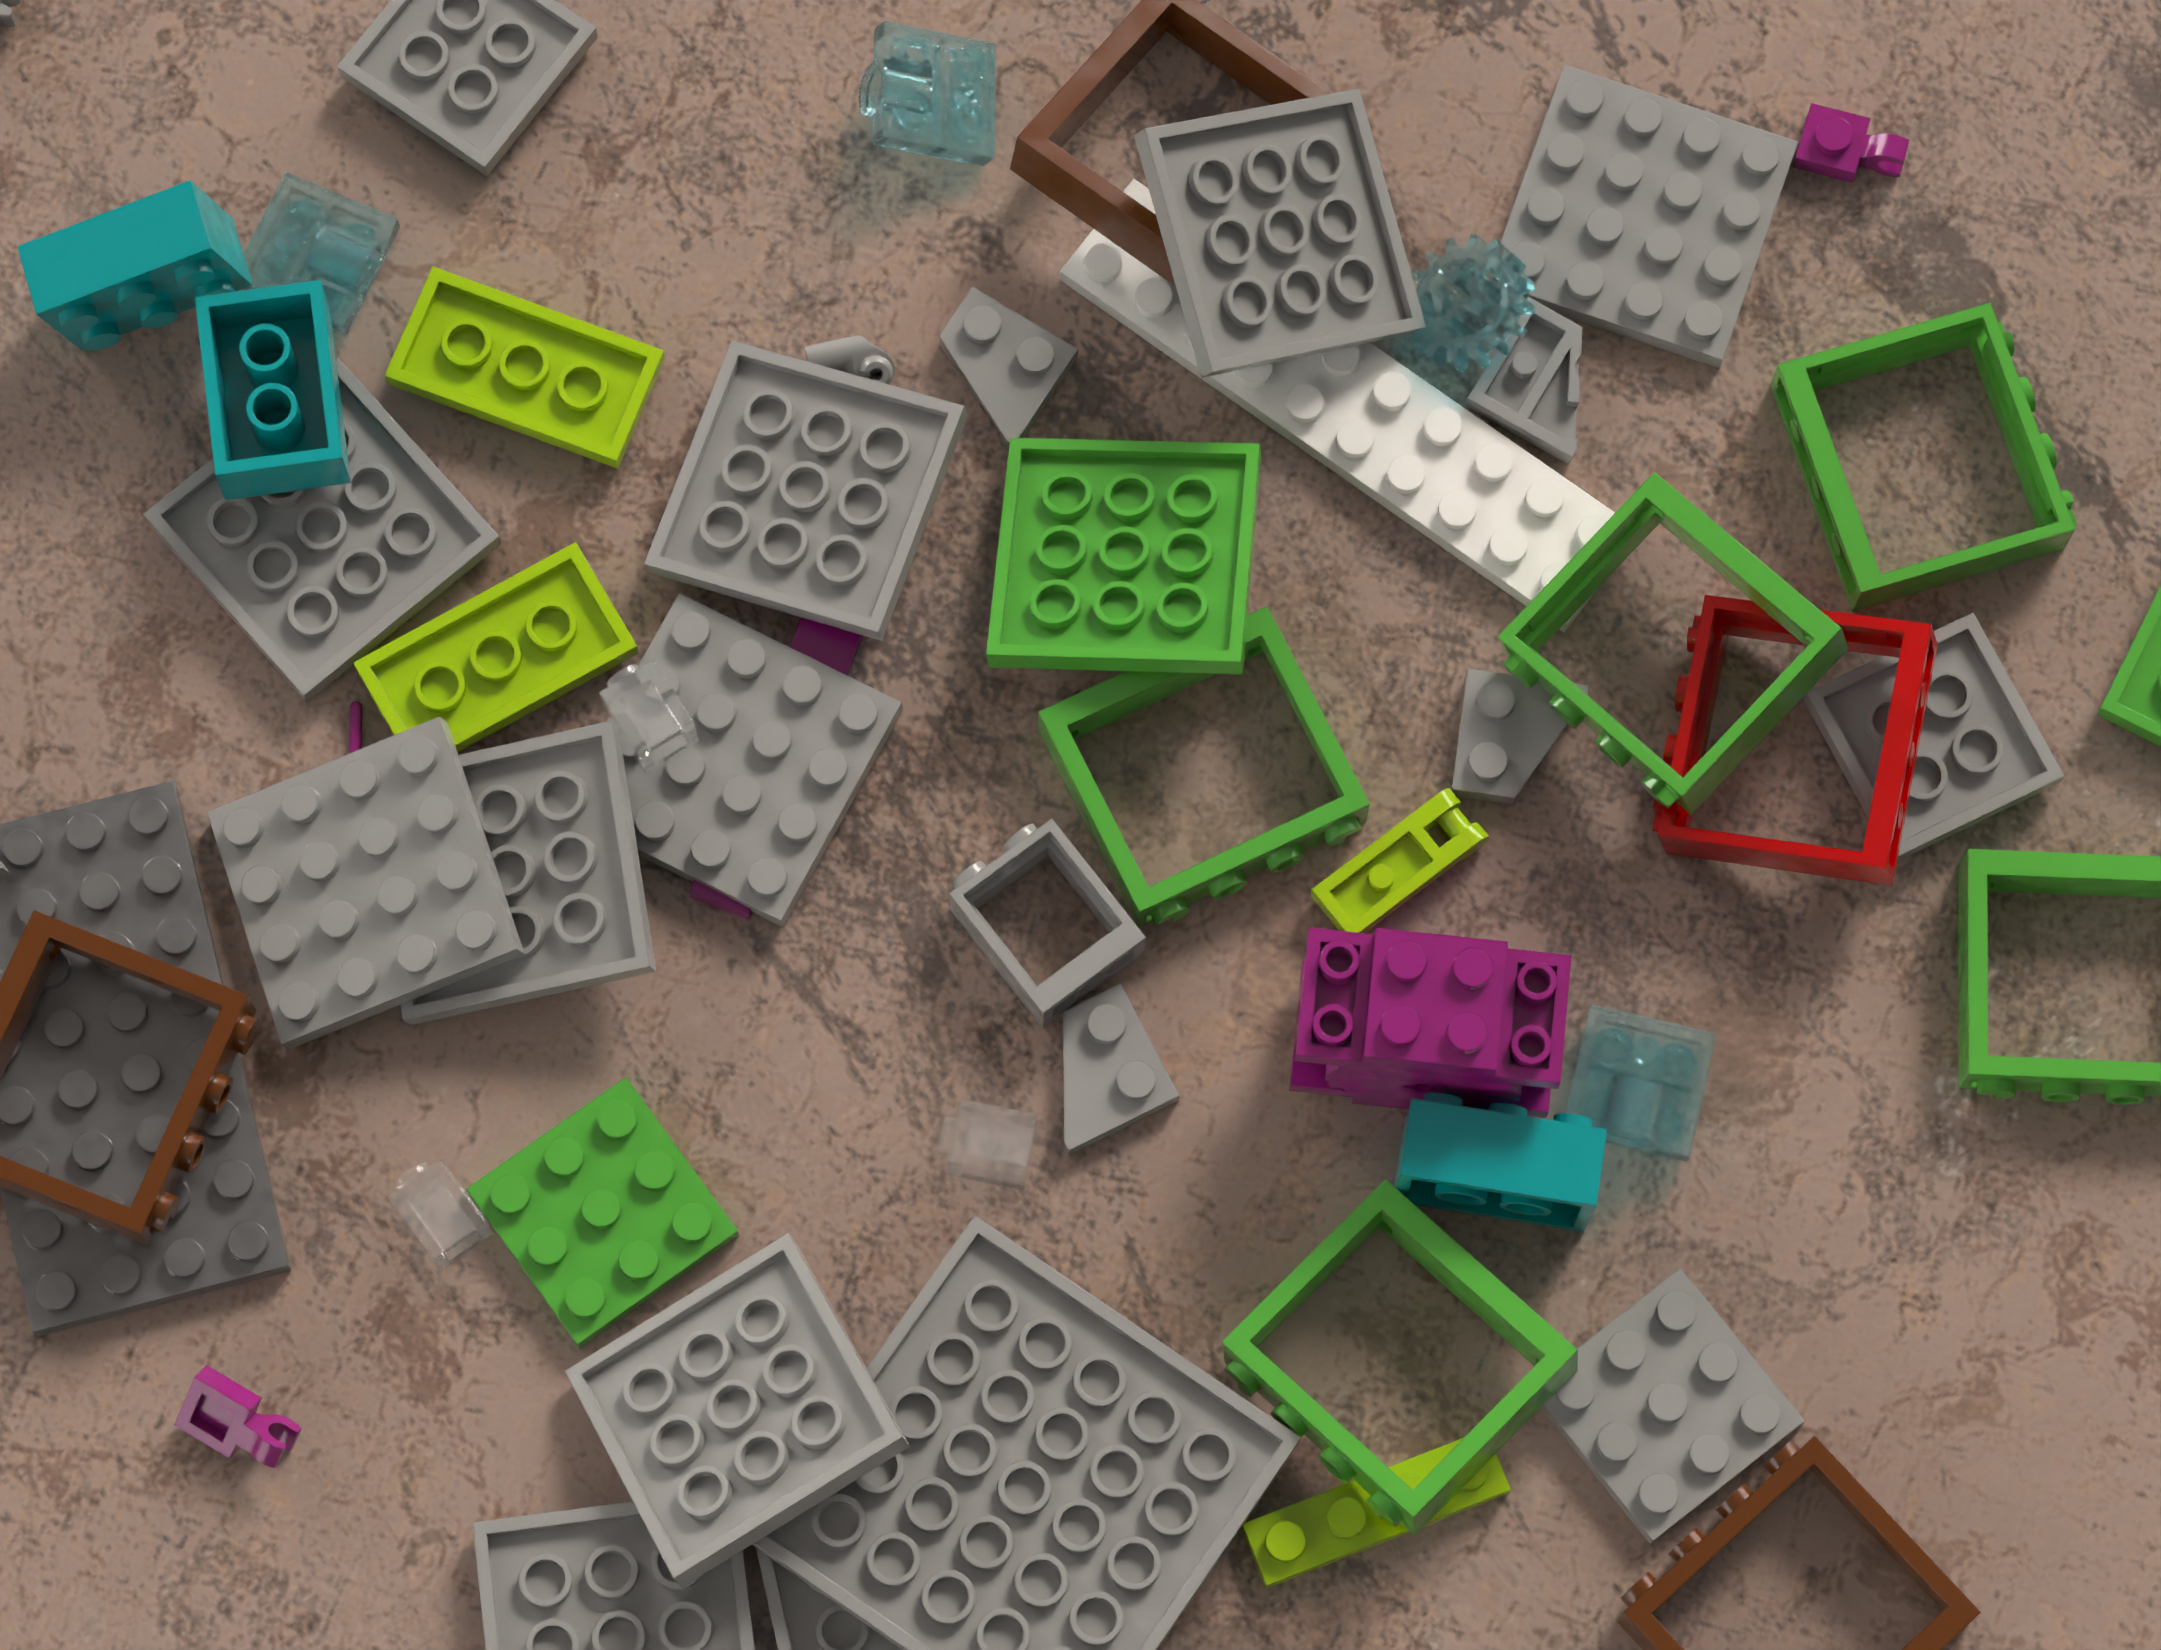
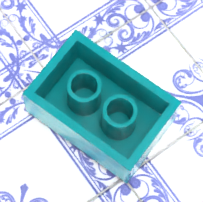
(134, 266)
(272, 390)
(1500, 1162)

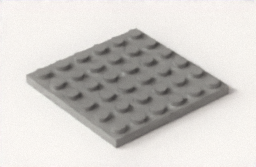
(1053, 1475)

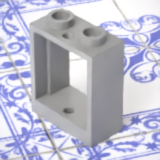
(1086, 971)

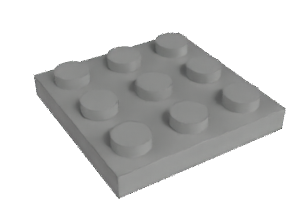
(468, 68)
(1974, 744)
(1669, 1406)

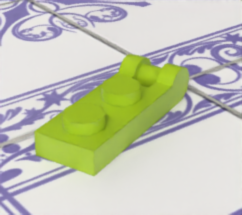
(1398, 865)

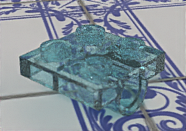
(931, 93)
(322, 237)
(1641, 1080)

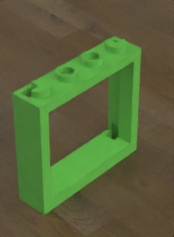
(1828, 488)
(1647, 507)
(1227, 871)
(2046, 874)
(1342, 1453)

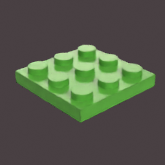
(602, 1212)

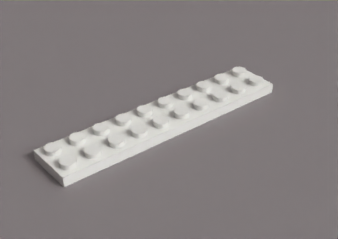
(1377, 431)

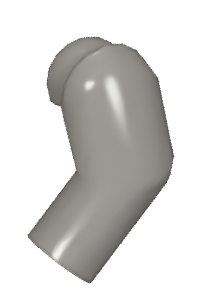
(853, 356)

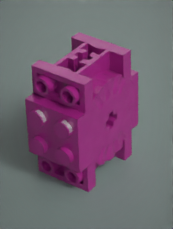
(1429, 1015)

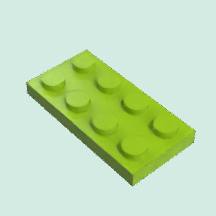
(525, 367)
(501, 652)

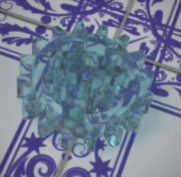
(1471, 302)

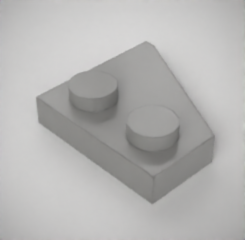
(1006, 361)
(1535, 385)
(1502, 736)
(1109, 1070)

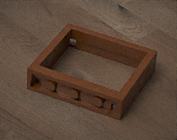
(1085, 193)
(204, 1092)
(1745, 1506)

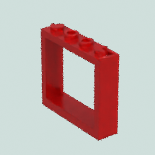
(1696, 698)

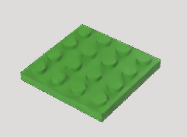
(1125, 556)

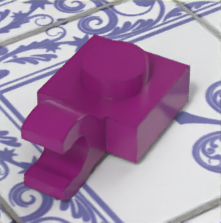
(1839, 143)
(226, 1419)

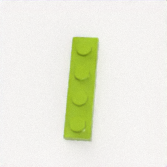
(1344, 1524)

